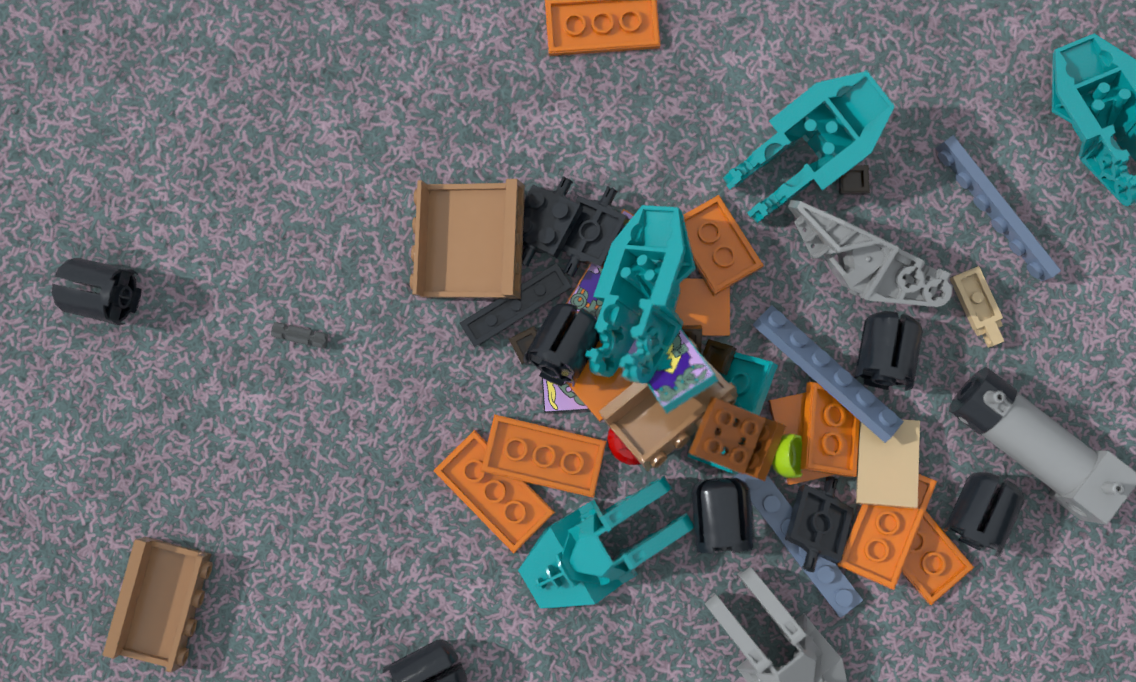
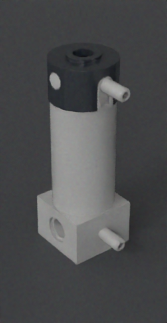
(1081, 479)

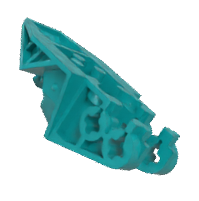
(1098, 97)
(839, 123)
(641, 293)
(571, 563)

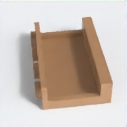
(647, 428)
(158, 603)

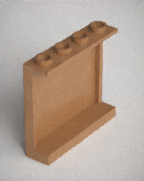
(468, 240)

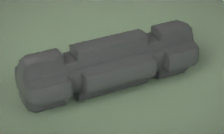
(299, 335)

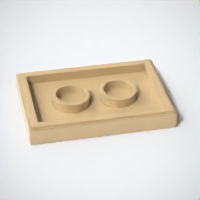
(890, 469)

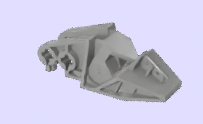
(868, 263)
(814, 656)

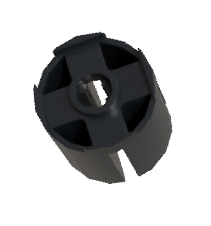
(117, 293)
(563, 343)
(889, 350)
(722, 515)
(998, 519)
(427, 662)

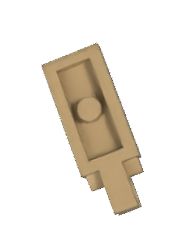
(979, 305)

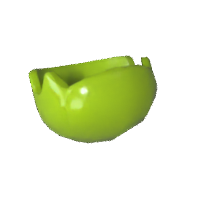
(788, 456)

